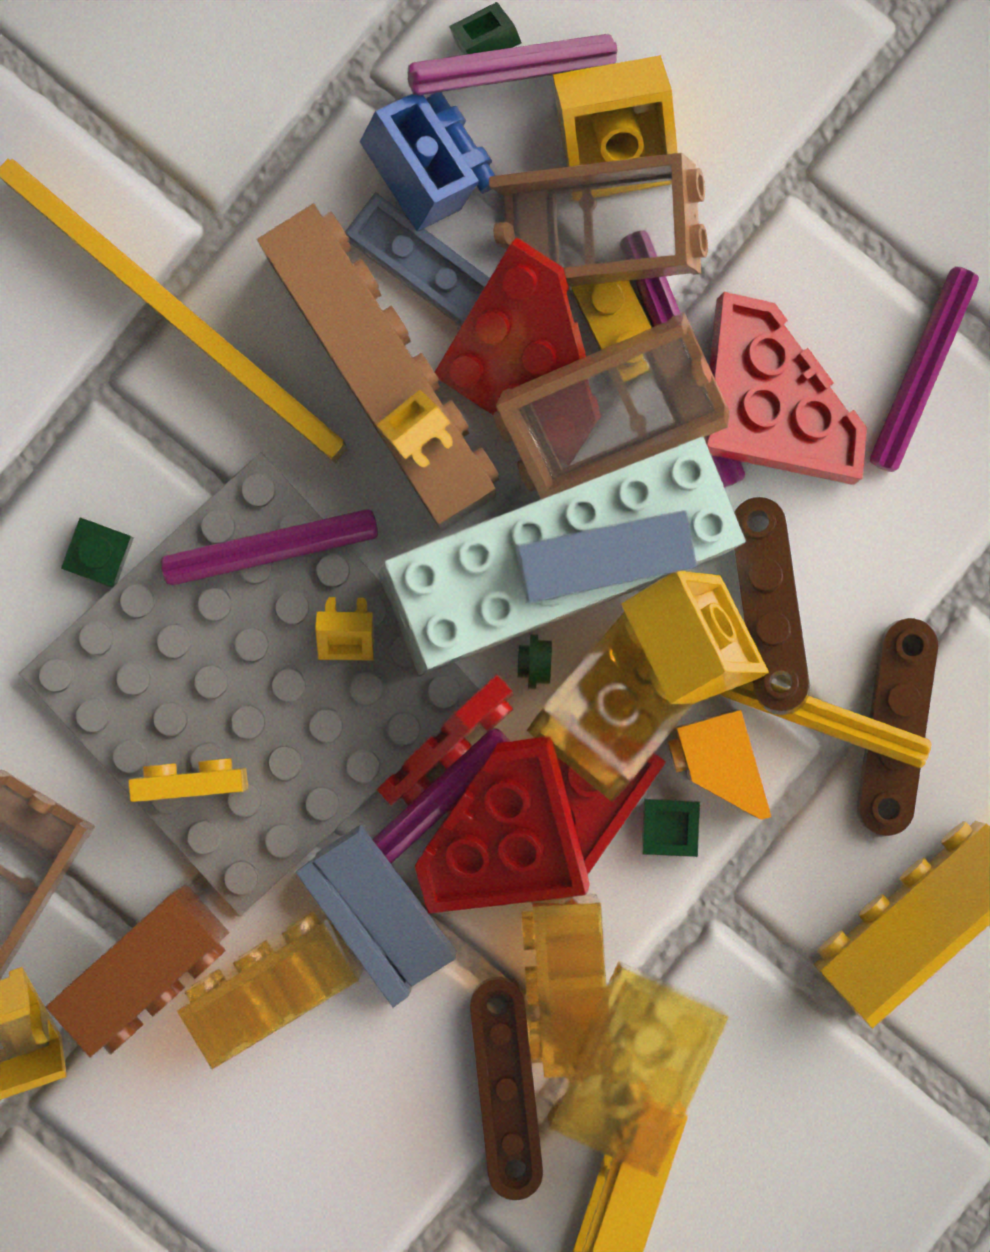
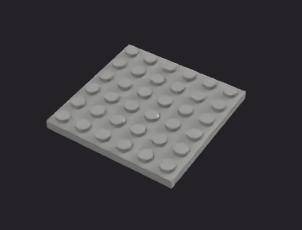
(238, 676)

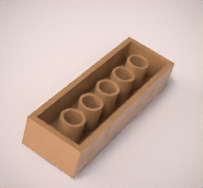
(373, 359)

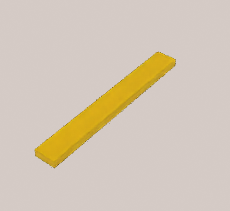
(172, 310)

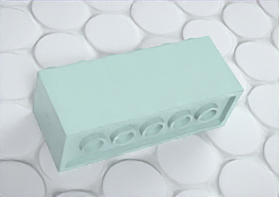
(469, 586)

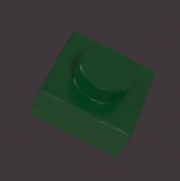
(485, 31)
(97, 552)
(670, 827)

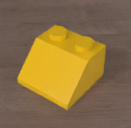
(615, 112)
(692, 637)

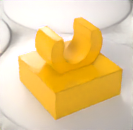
(414, 425)
(345, 633)

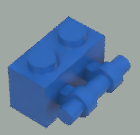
(426, 157)

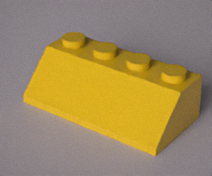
(915, 928)

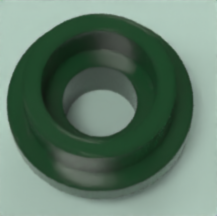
(535, 661)

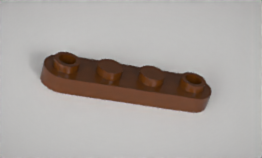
(772, 605)
(902, 701)
(506, 1088)

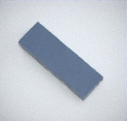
(417, 258)
(605, 556)
(385, 905)
(355, 934)

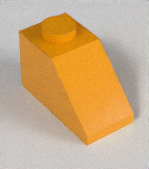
(721, 760)

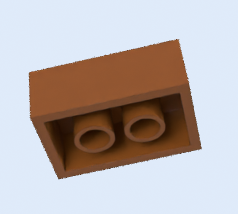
(140, 972)

